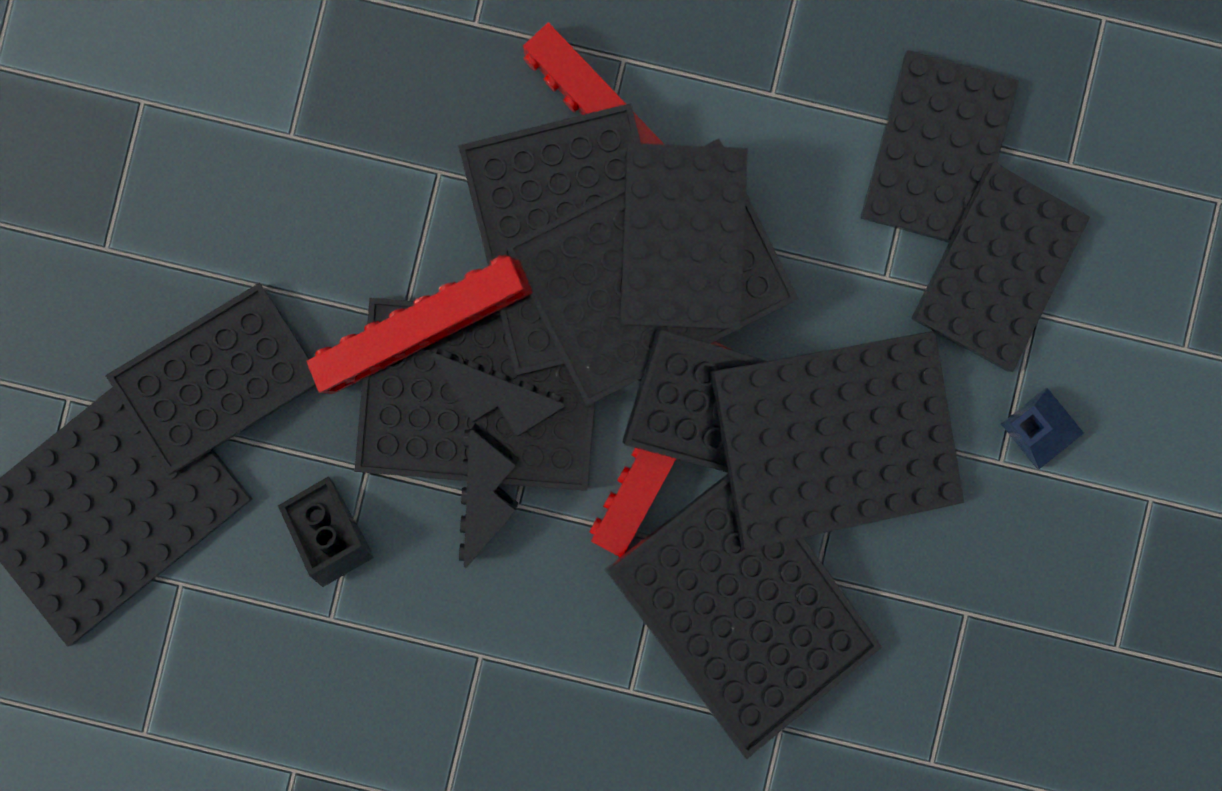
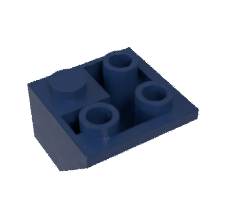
(1042, 428)

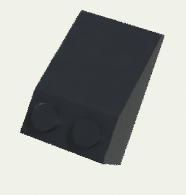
(325, 532)

